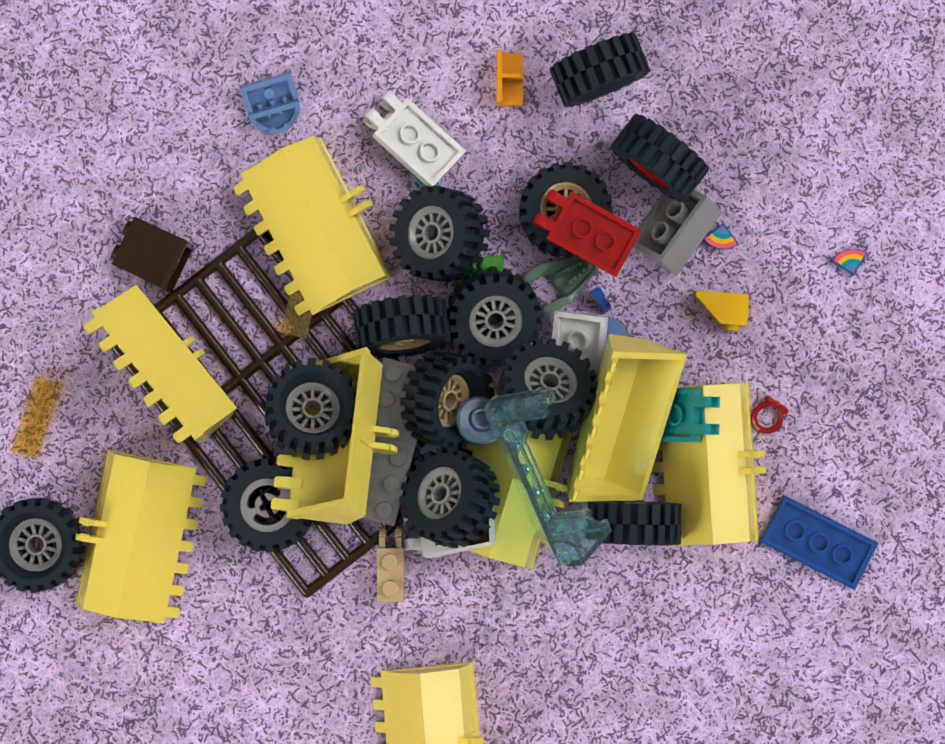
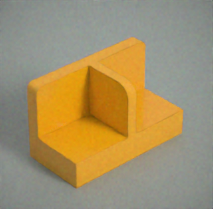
(509, 79)

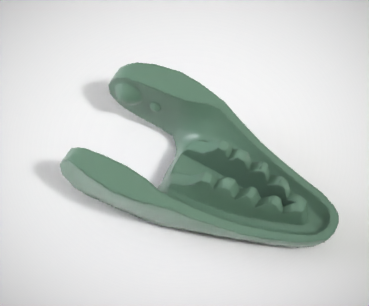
(567, 276)

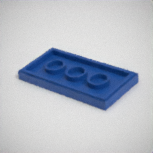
(819, 542)

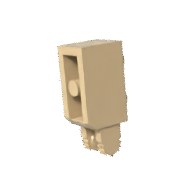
(390, 568)

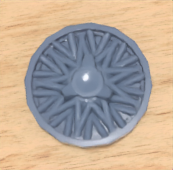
(473, 423)

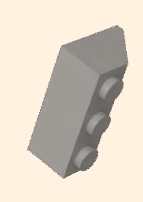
(676, 230)

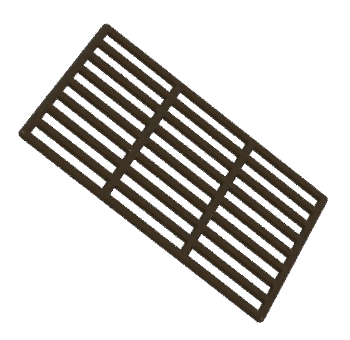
(240, 377)

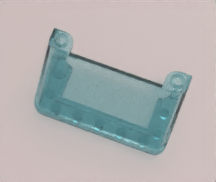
(569, 534)

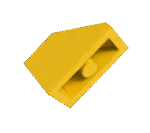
(725, 308)

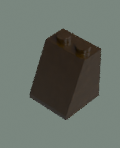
(152, 253)

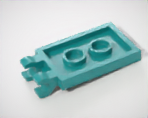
(687, 416)

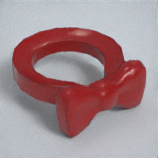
(769, 401)

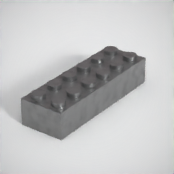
(390, 470)

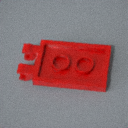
(588, 231)

